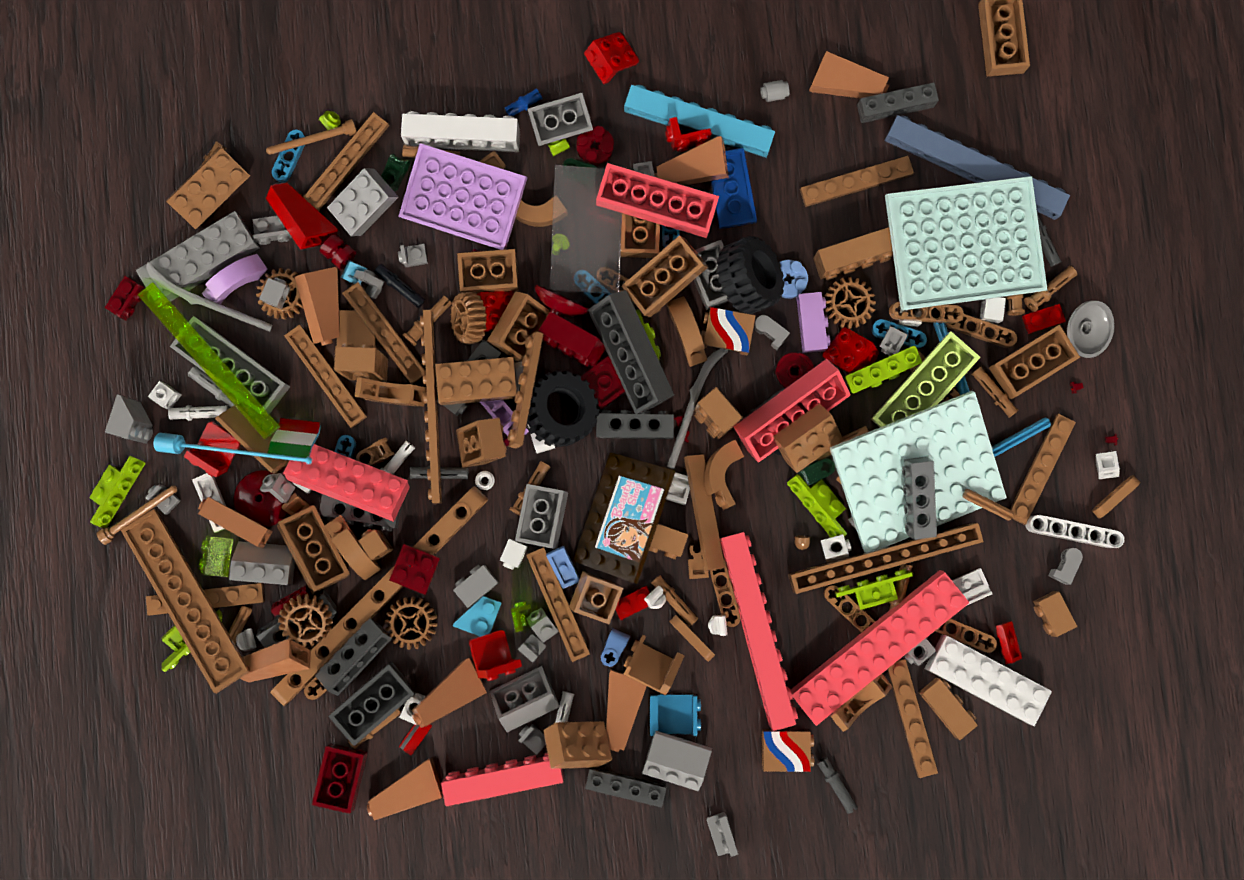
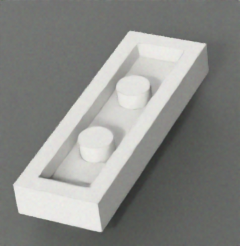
(207, 487)

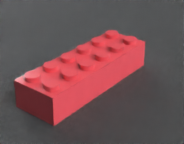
(656, 200)
(819, 385)
(350, 482)
(499, 780)

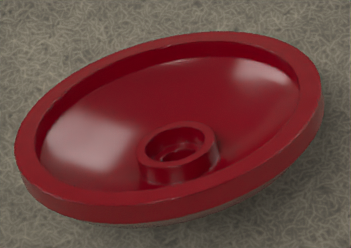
(558, 303)
(266, 512)

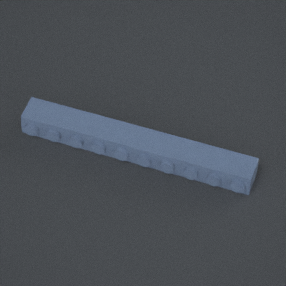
(969, 162)

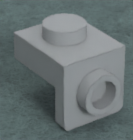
(374, 284)
(278, 486)
(542, 625)

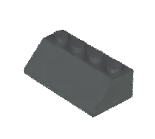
(372, 703)

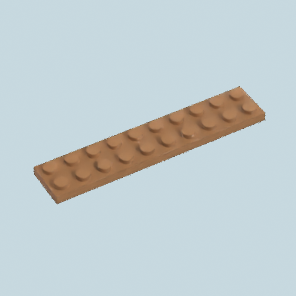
(185, 601)

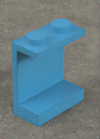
(674, 714)

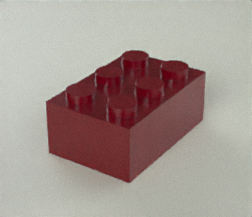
(571, 340)
(339, 778)

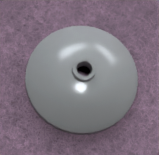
(1091, 328)

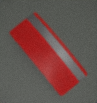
(414, 738)

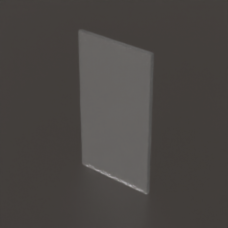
(583, 234)

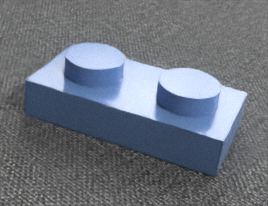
(563, 567)

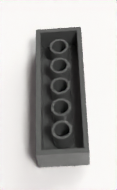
(630, 352)

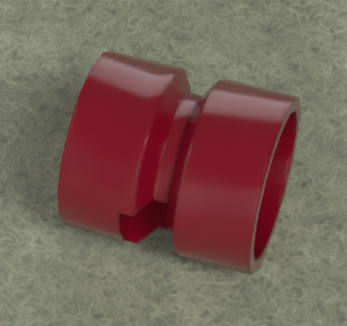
(335, 249)

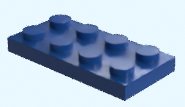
(735, 199)

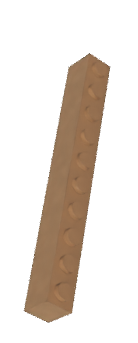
(884, 558)

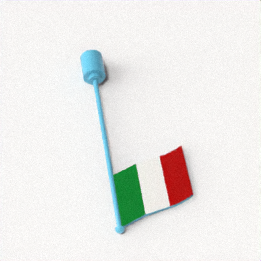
(290, 442)

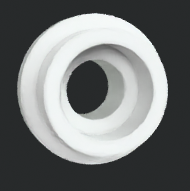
(478, 480)

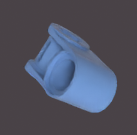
(616, 644)

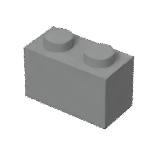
(476, 585)

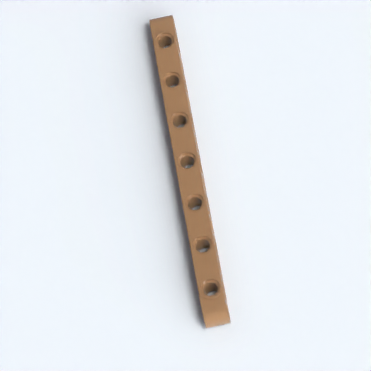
(370, 605)

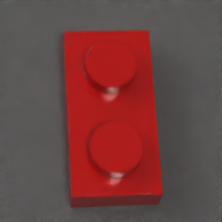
(1043, 318)
(632, 603)
(1008, 642)

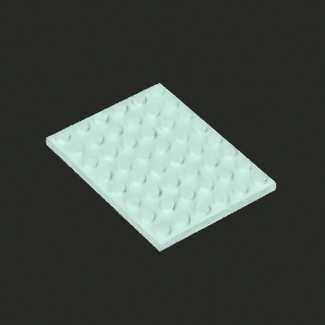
(966, 243)
(873, 463)

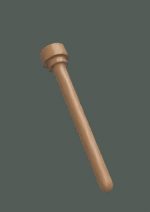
(347, 128)
(107, 534)

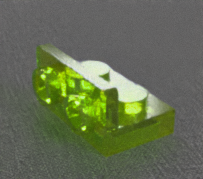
(216, 556)
(518, 618)

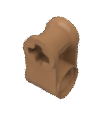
(376, 452)

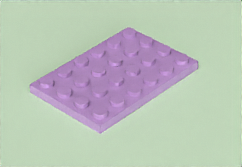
(462, 197)

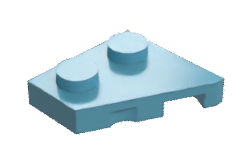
(479, 617)

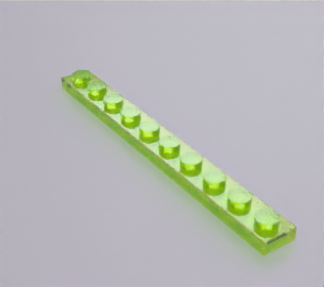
(209, 360)

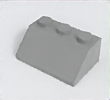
(560, 119)
(129, 420)
(541, 516)
(262, 565)
(524, 699)
(677, 760)

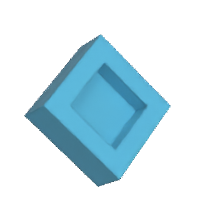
(350, 270)

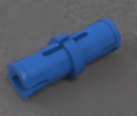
(523, 103)

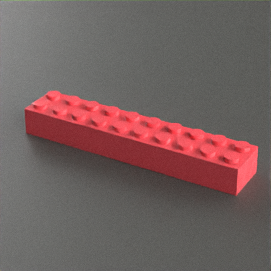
(758, 635)
(879, 647)

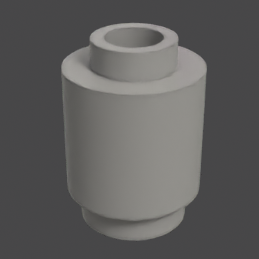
(775, 90)

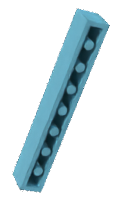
(693, 118)

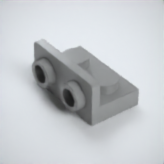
(269, 229)
(721, 834)

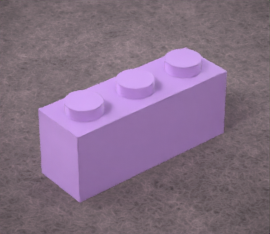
(812, 322)

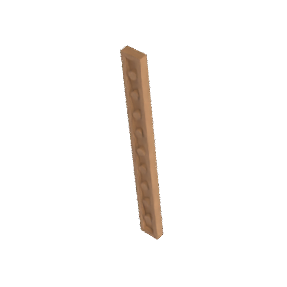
(431, 415)

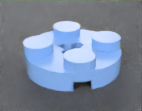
(800, 280)

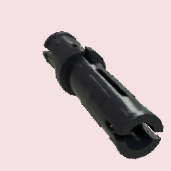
(393, 280)

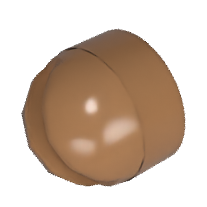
(802, 542)

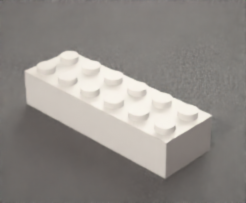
(461, 131)
(988, 680)

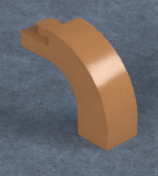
(535, 215)
(687, 331)
(390, 393)
(715, 473)
(351, 548)
(850, 710)

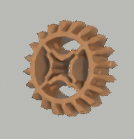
(847, 294)
(292, 305)
(468, 317)
(404, 617)
(297, 618)

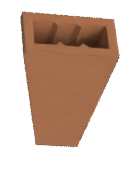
(847, 79)
(697, 165)
(320, 303)
(234, 522)
(276, 661)
(450, 694)
(623, 704)
(409, 791)

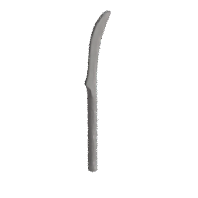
(195, 299)
(694, 394)

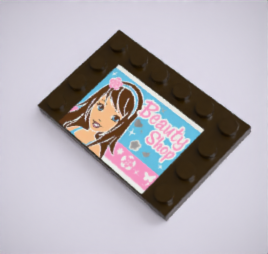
(624, 517)

